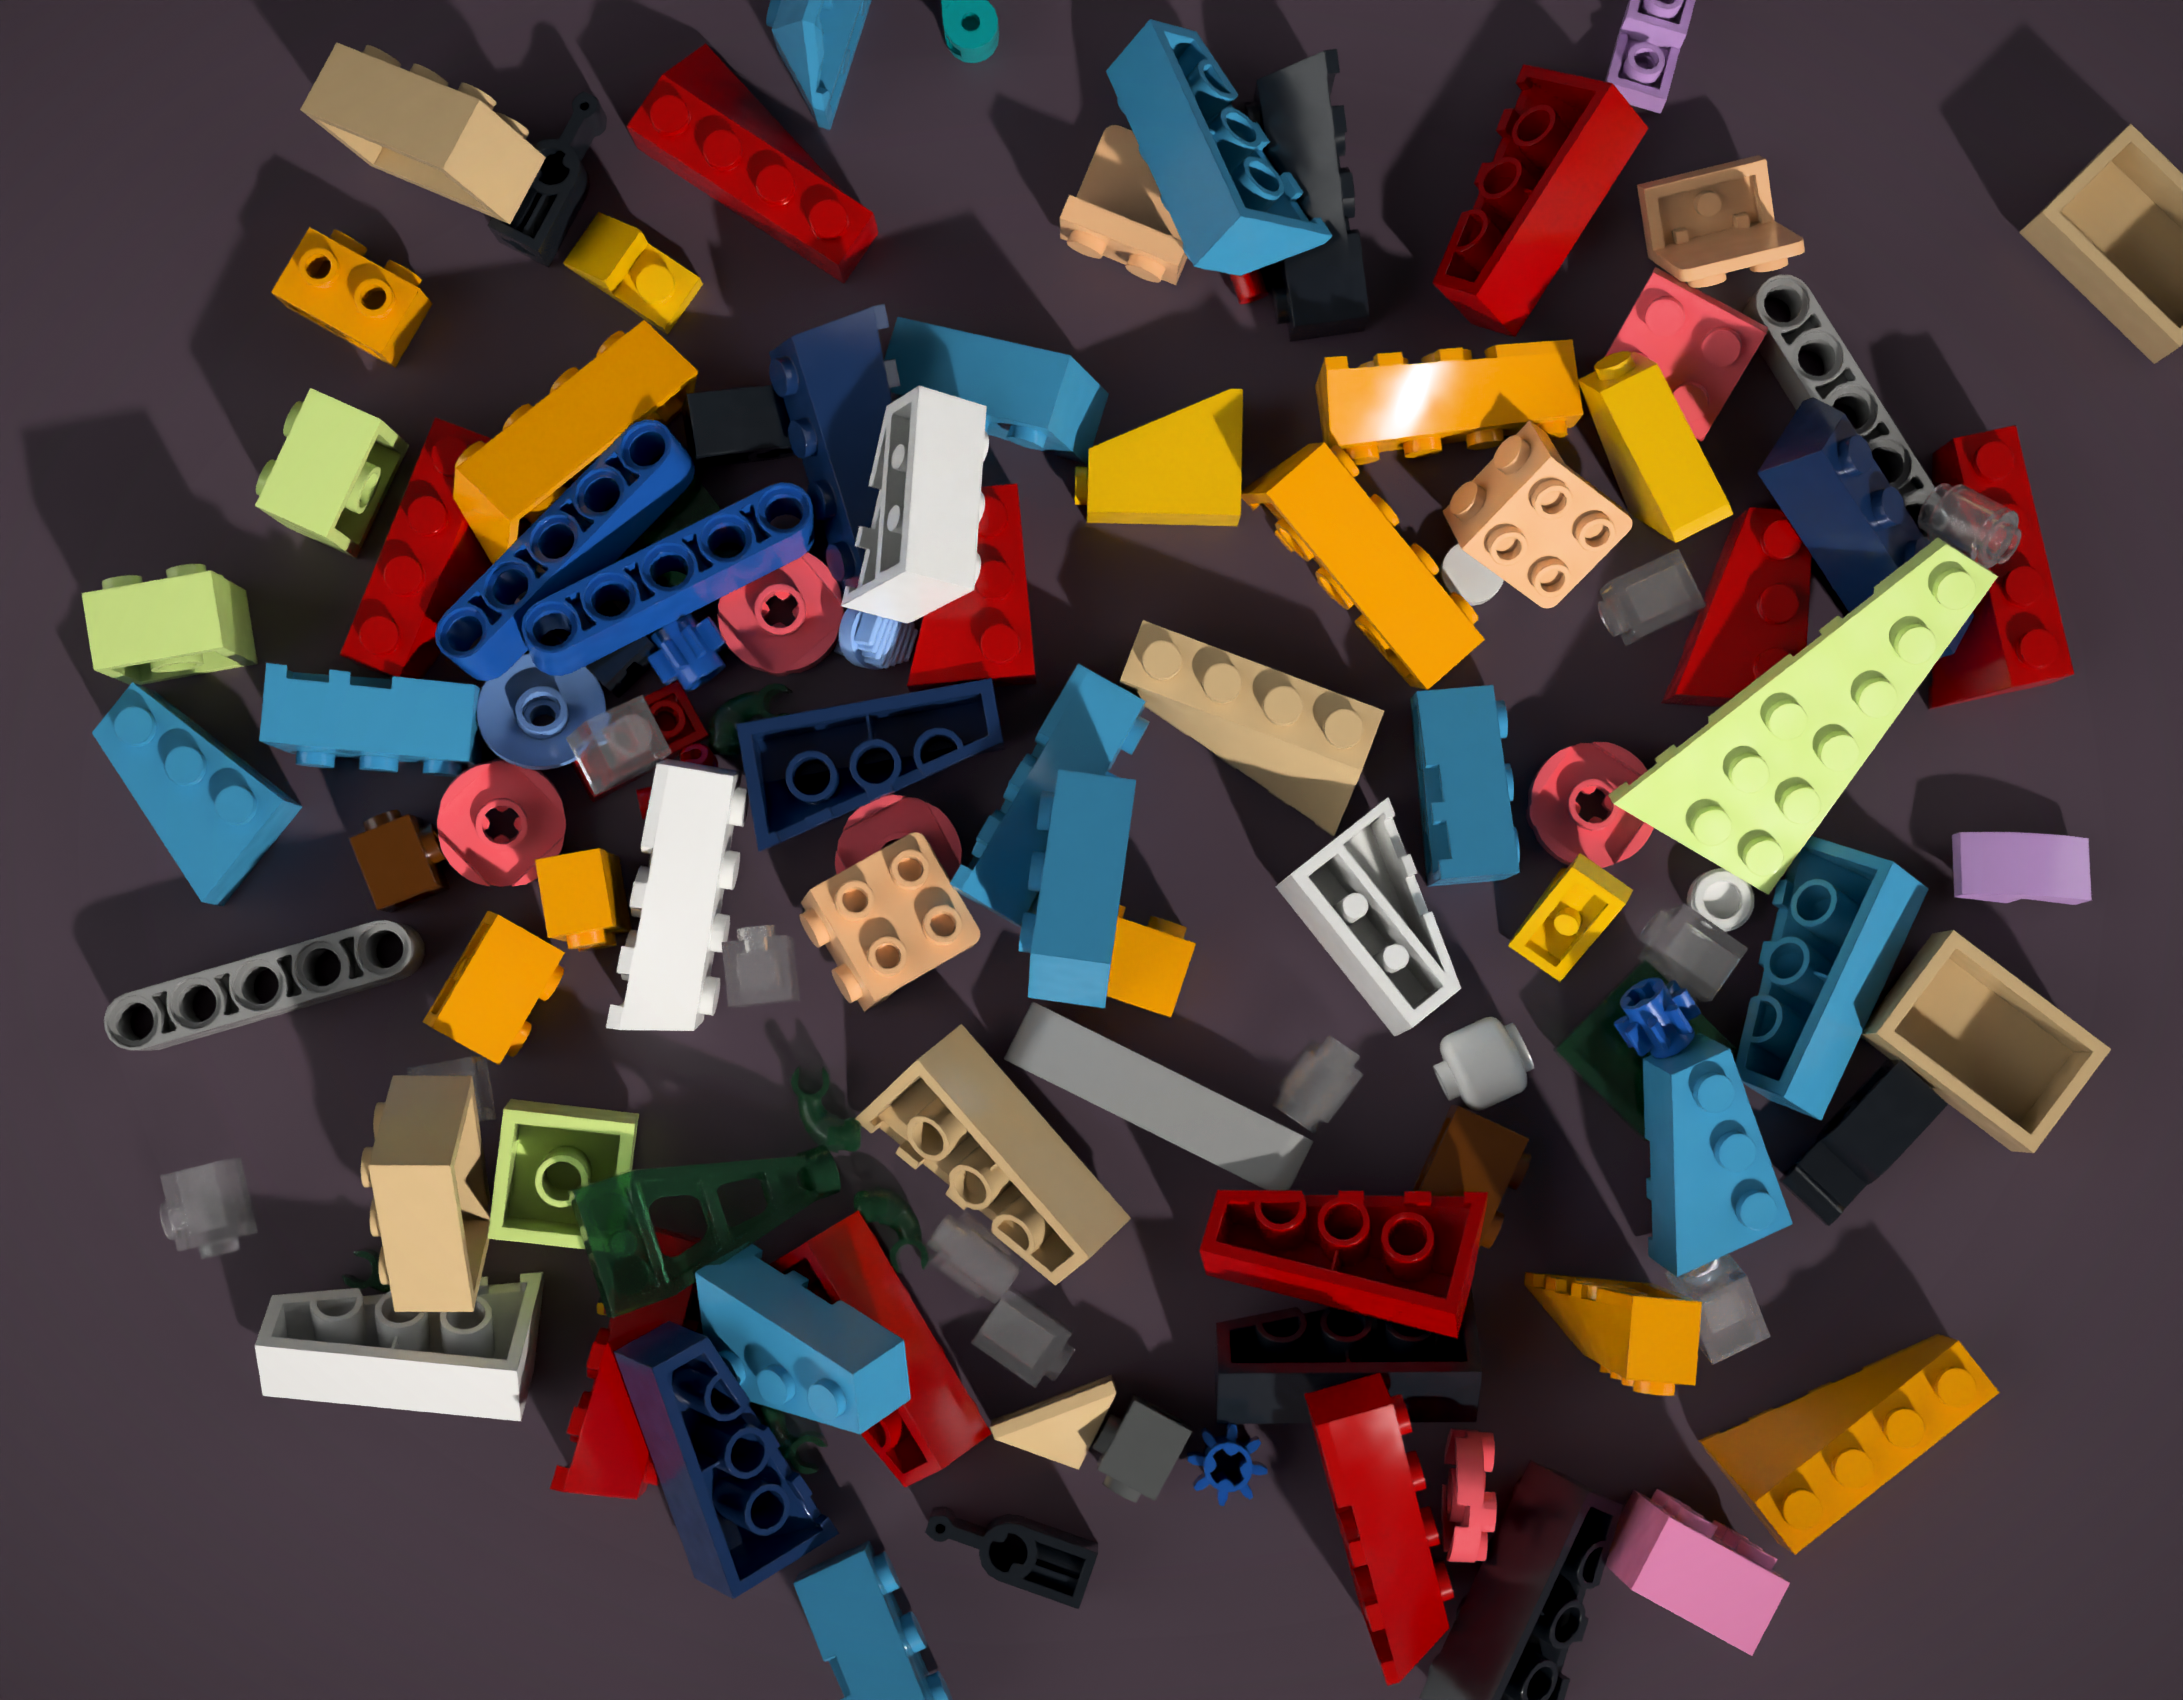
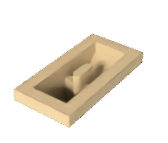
(1060, 1425)

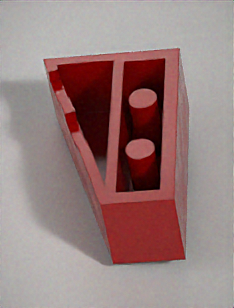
(1751, 611)
(990, 627)

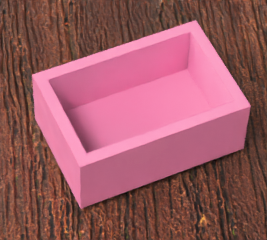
(1696, 1568)

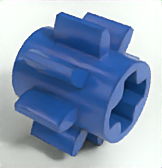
(688, 652)
(1657, 1018)
(1222, 1480)

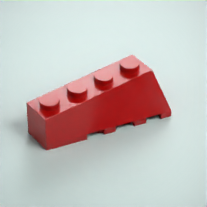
(735, 151)
(1536, 195)
(422, 565)
(2017, 625)
(1352, 1251)
(941, 1416)
(610, 1445)
(1381, 1519)

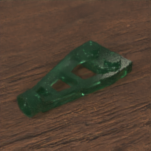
(623, 1240)

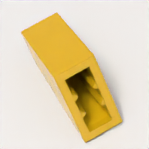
(1652, 447)
(1170, 469)

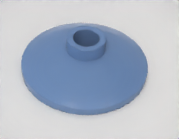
(523, 693)

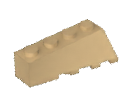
(1266, 723)
(996, 1155)

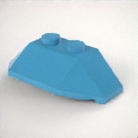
(818, 47)

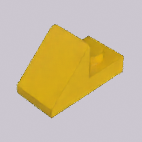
(633, 271)
(1570, 916)

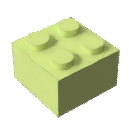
(330, 472)
(168, 626)
(546, 1154)

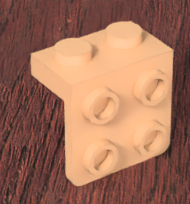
(1122, 212)
(1715, 223)
(1535, 518)
(888, 920)

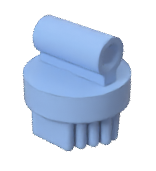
(874, 640)

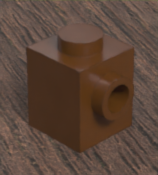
(399, 860)

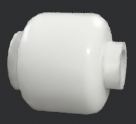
(1483, 1063)

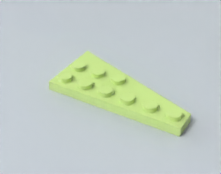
(1796, 736)

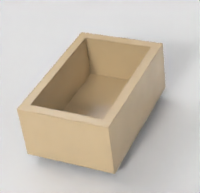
(425, 130)
(2122, 240)
(1984, 1041)
(429, 1193)

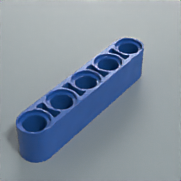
(574, 519)
(657, 606)

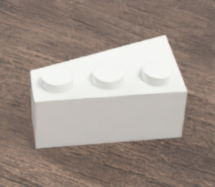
(926, 507)
(1373, 920)

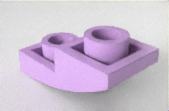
(1649, 50)
(2021, 866)

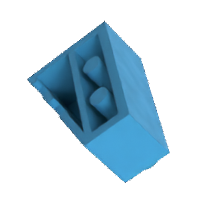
(1029, 392)
(371, 720)
(1464, 786)
(194, 791)
(1078, 887)
(1707, 1160)
(799, 1349)
(864, 1630)

